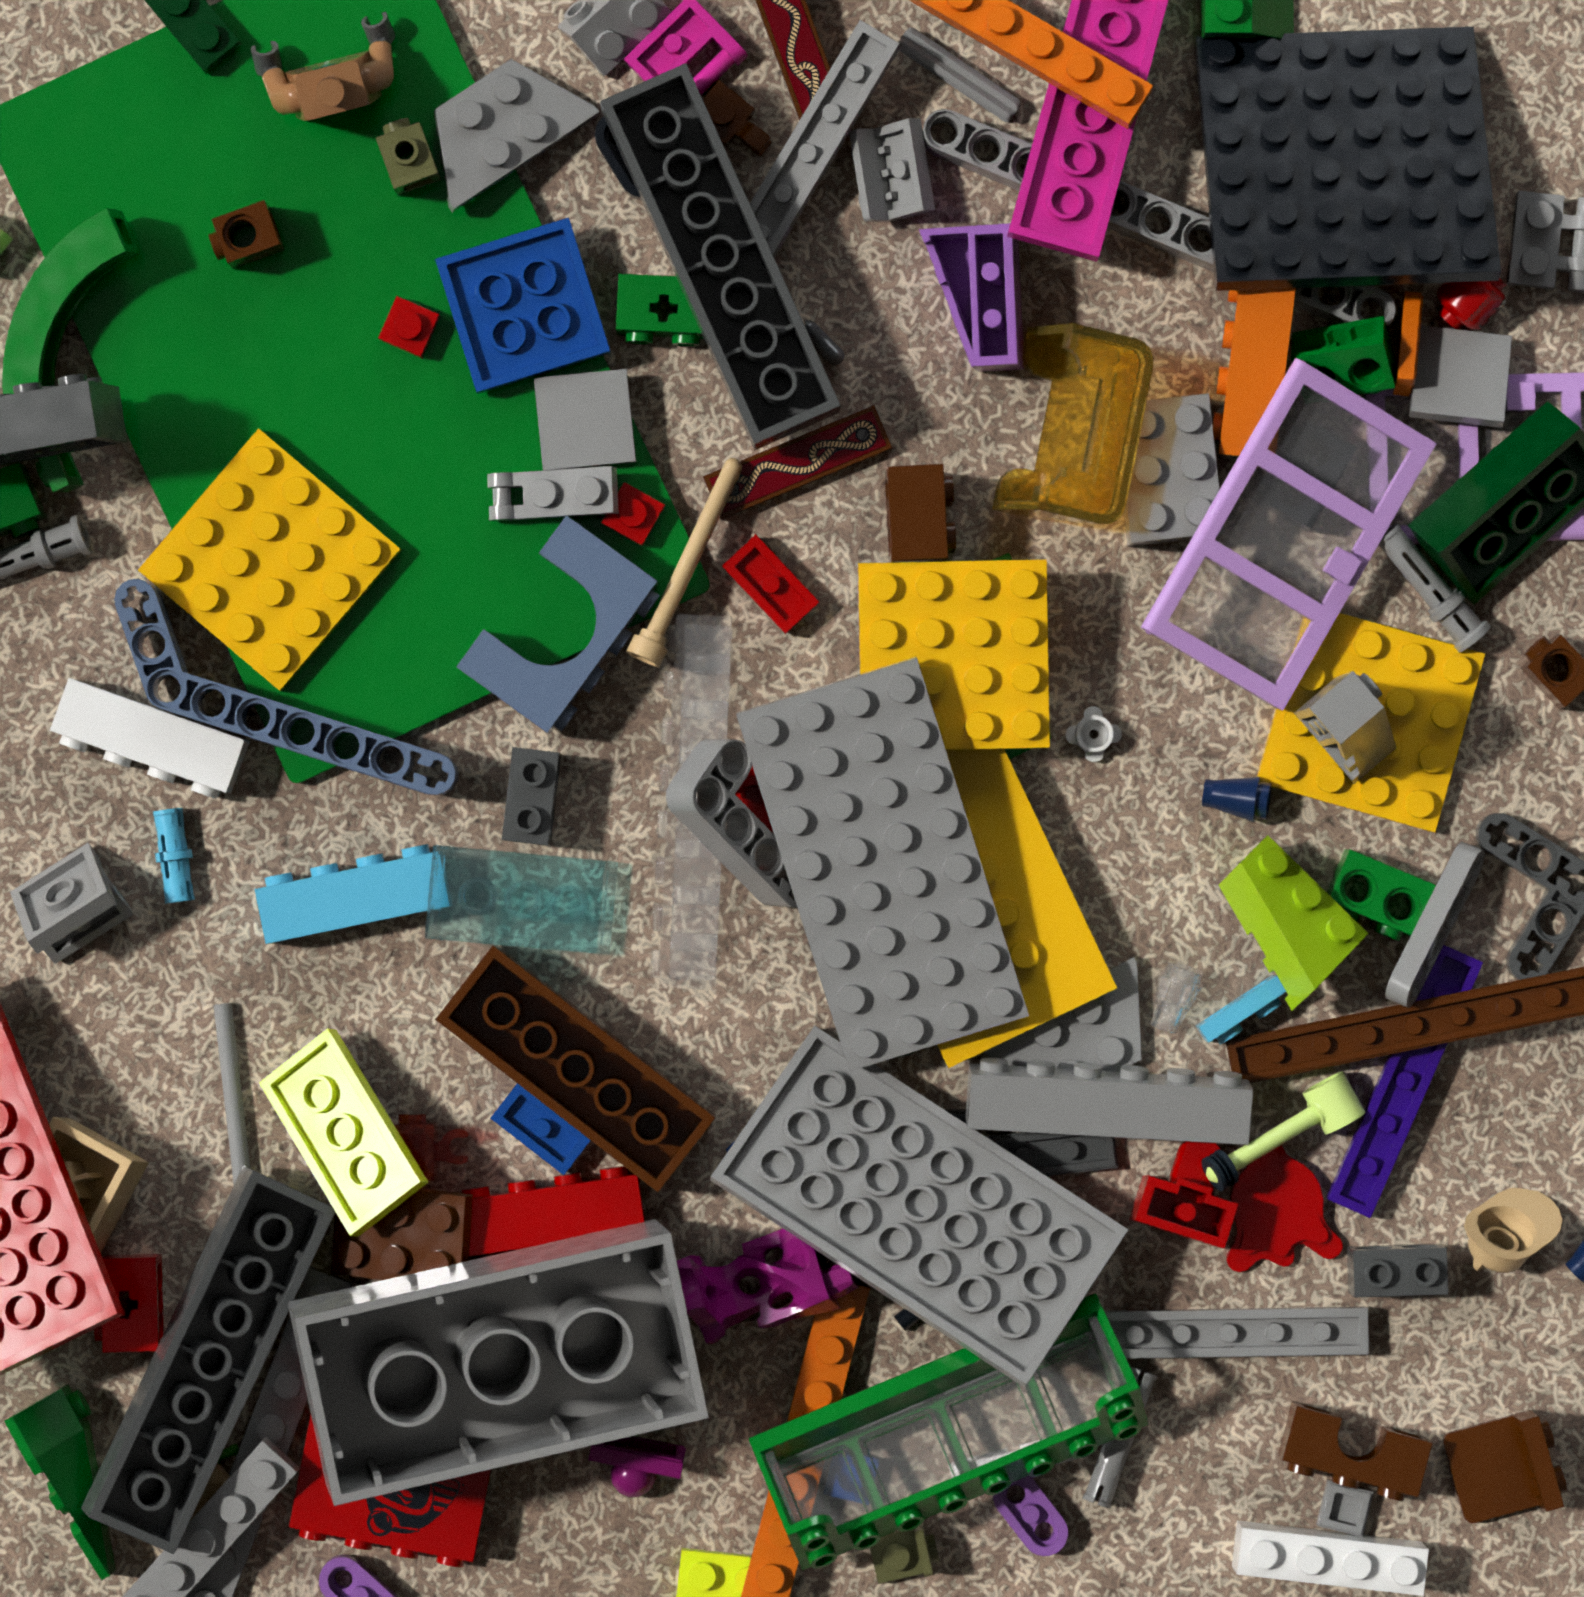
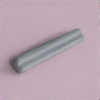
(959, 74)

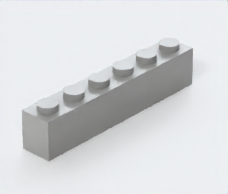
(1109, 1102)

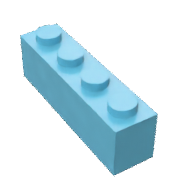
(346, 897)

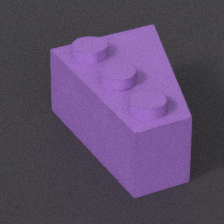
(983, 290)

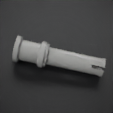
(44, 548)
(1452, 601)

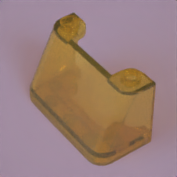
(1087, 426)

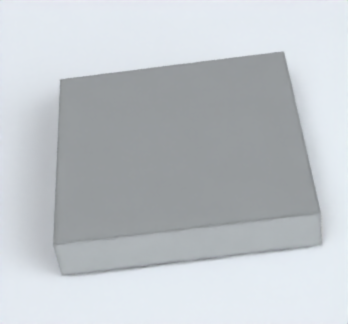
(1461, 376)
(585, 420)

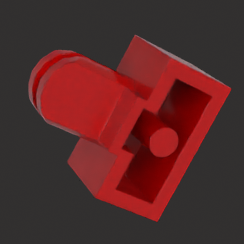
(1186, 1200)

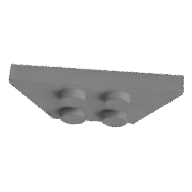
(502, 127)
(1094, 1033)

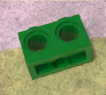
(1343, 350)
(1382, 883)

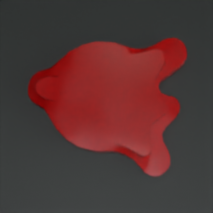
(1277, 1211)

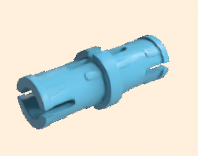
(173, 855)

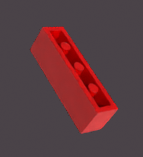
(554, 1212)

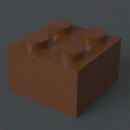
(917, 513)

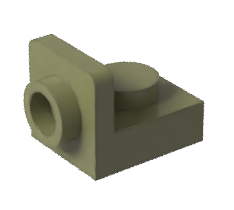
(904, 1555)

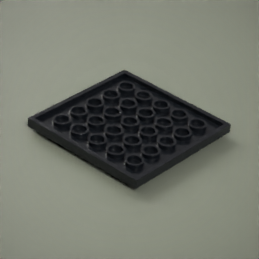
(1346, 159)

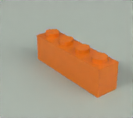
(1256, 363)

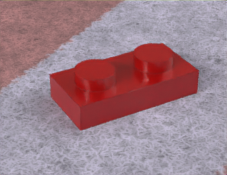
(770, 584)

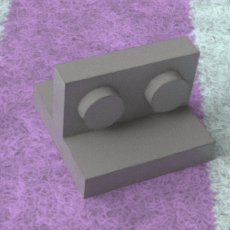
(69, 904)

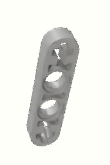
(1435, 924)

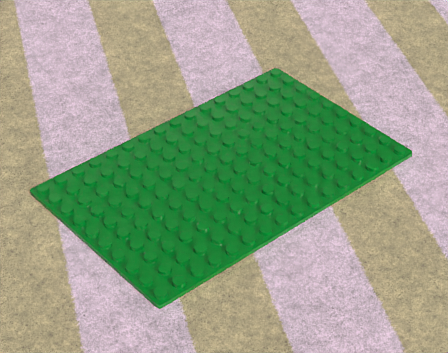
(297, 345)

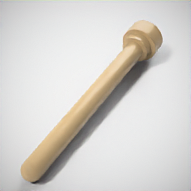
(650, 643)

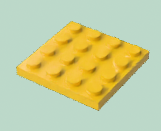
(269, 560)
(976, 641)
(1427, 704)

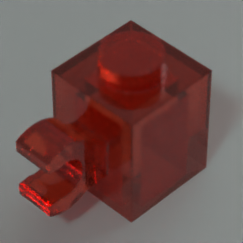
(423, 1143)

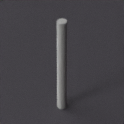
(231, 1088)

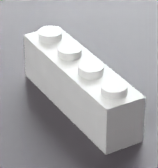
(148, 736)
(1330, 1558)

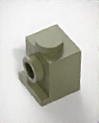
(411, 172)

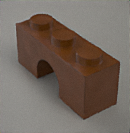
(1392, 1465)

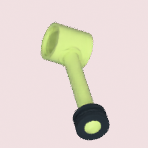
(1329, 1105)

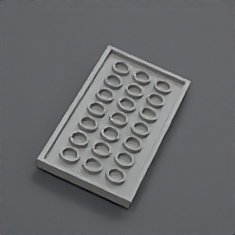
(882, 863)
(920, 1206)

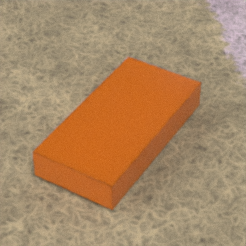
(1408, 343)

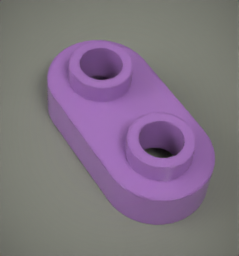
(1028, 1513)
(363, 1583)

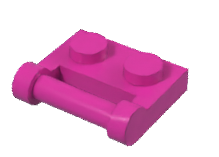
(680, 40)

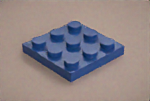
(522, 305)

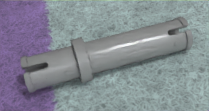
(1114, 1454)

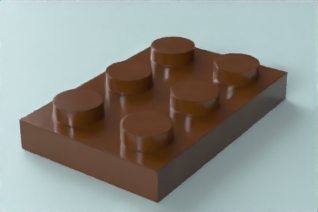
(416, 1236)

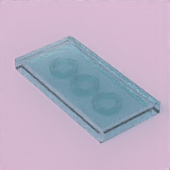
(521, 899)

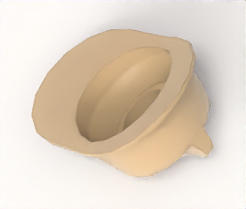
(1511, 1229)

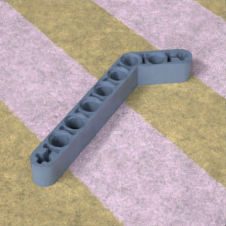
(239, 702)

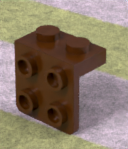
(1504, 1467)

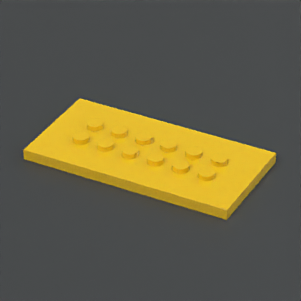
(1037, 911)

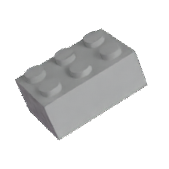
(1172, 471)

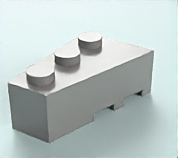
(1350, 723)

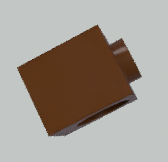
(266, 241)
(1571, 686)

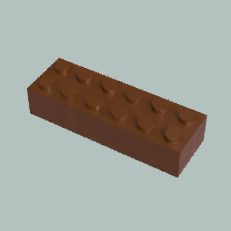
(576, 1067)

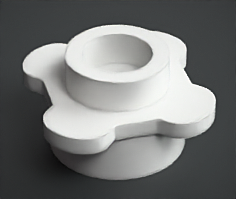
(1093, 720)

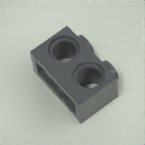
(531, 796)
(1397, 1270)

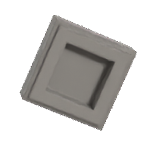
(1344, 1508)

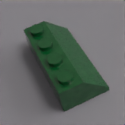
(1506, 503)

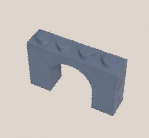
(618, 594)

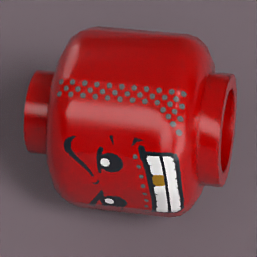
(1470, 302)

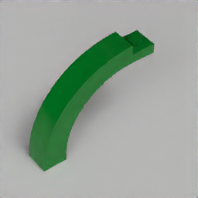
(47, 307)

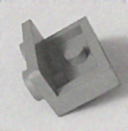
(611, 28)
(892, 171)

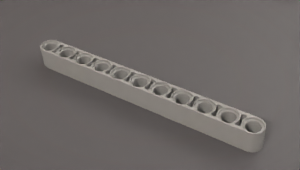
(1132, 222)

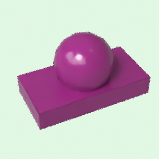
(637, 1462)

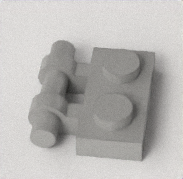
(1537, 241)

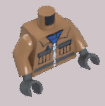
(332, 84)

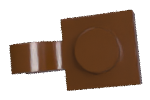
(732, 117)

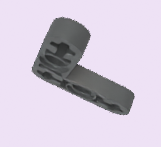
(1555, 896)

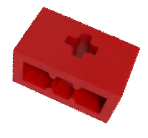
(145, 1324)

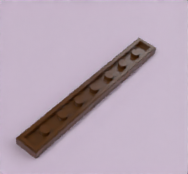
(1407, 1029)

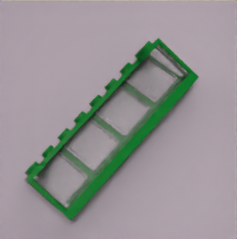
(944, 1439)

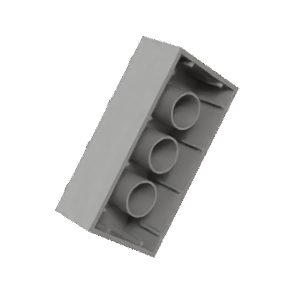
(497, 1360)

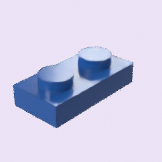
(540, 1129)

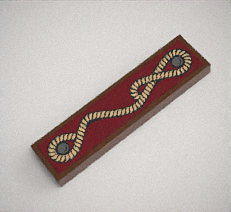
(795, 48)
(805, 460)

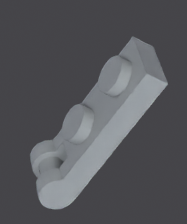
(554, 493)

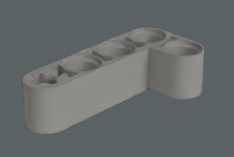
(719, 805)

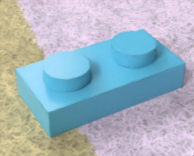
(1258, 1000)

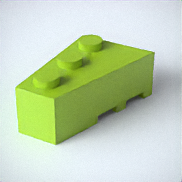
(1291, 919)

